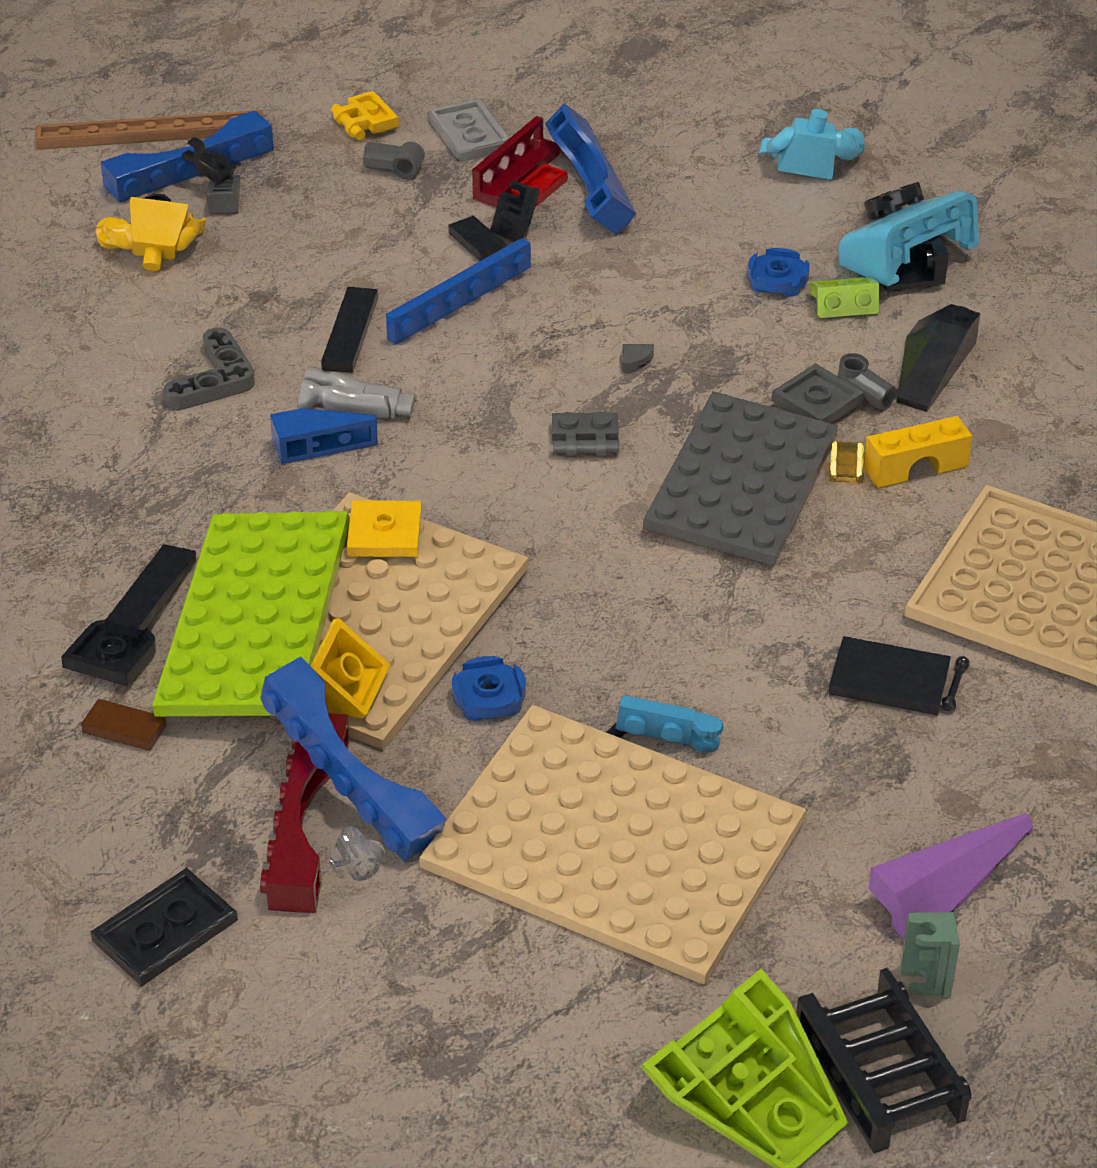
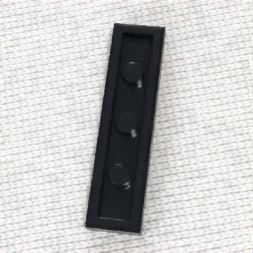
(349, 329)
(150, 591)

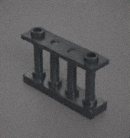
(857, 1086)

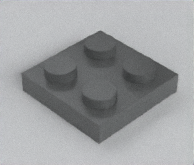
(818, 395)

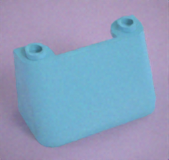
(886, 243)

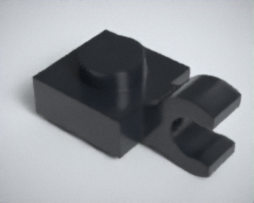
(209, 164)

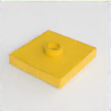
(384, 528)

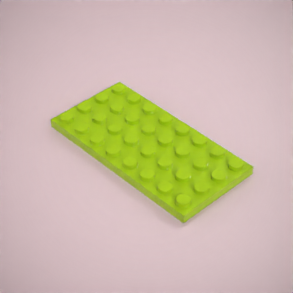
(250, 609)

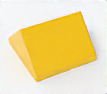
(349, 670)

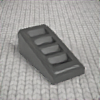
(224, 197)

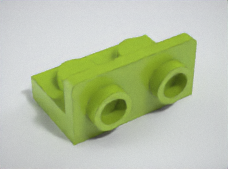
(846, 297)

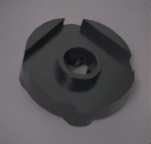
(893, 200)

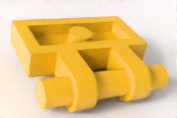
(370, 114)

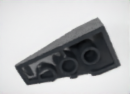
(935, 353)

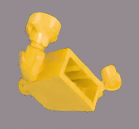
(154, 231)

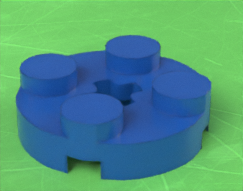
(788, 281)
(481, 703)

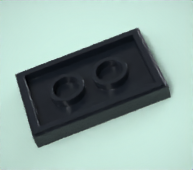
(890, 675)
(163, 926)

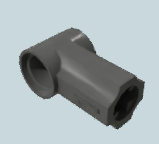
(401, 160)
(877, 391)

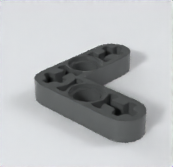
(228, 376)

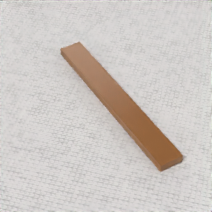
(132, 130)

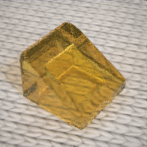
(847, 462)

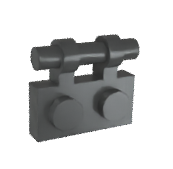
(585, 433)

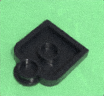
(109, 654)

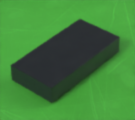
(476, 237)

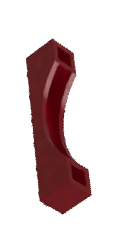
(294, 867)

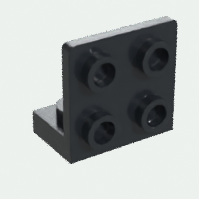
(926, 266)

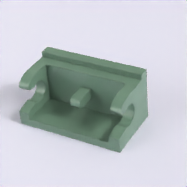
(931, 952)

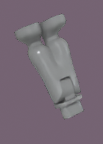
(346, 394)

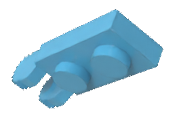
(669, 723)

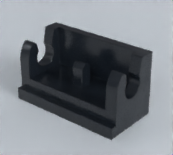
(514, 213)

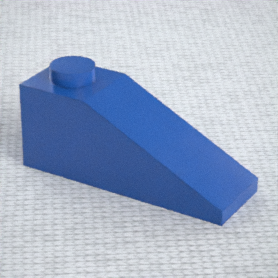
(318, 433)

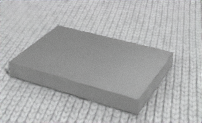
(468, 129)

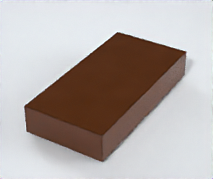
(123, 724)

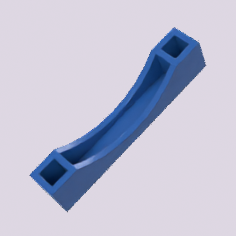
(142, 173)
(606, 196)
(397, 813)

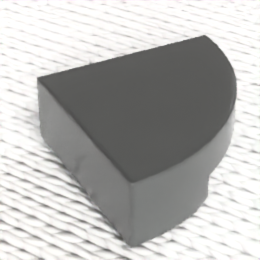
(636, 355)

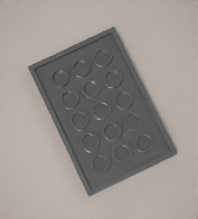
(741, 478)

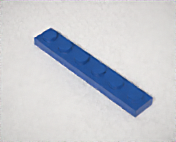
(458, 291)

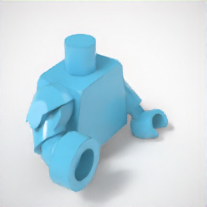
(811, 146)

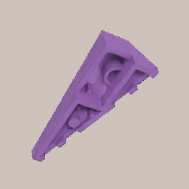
(944, 873)

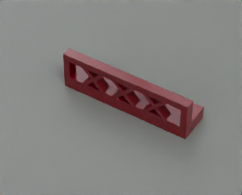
(513, 167)

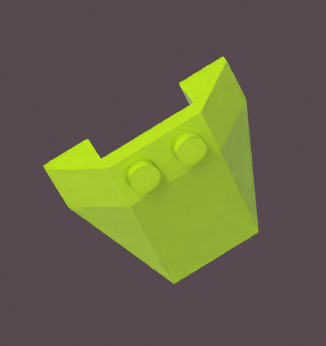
(752, 1076)

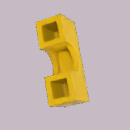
(892, 453)

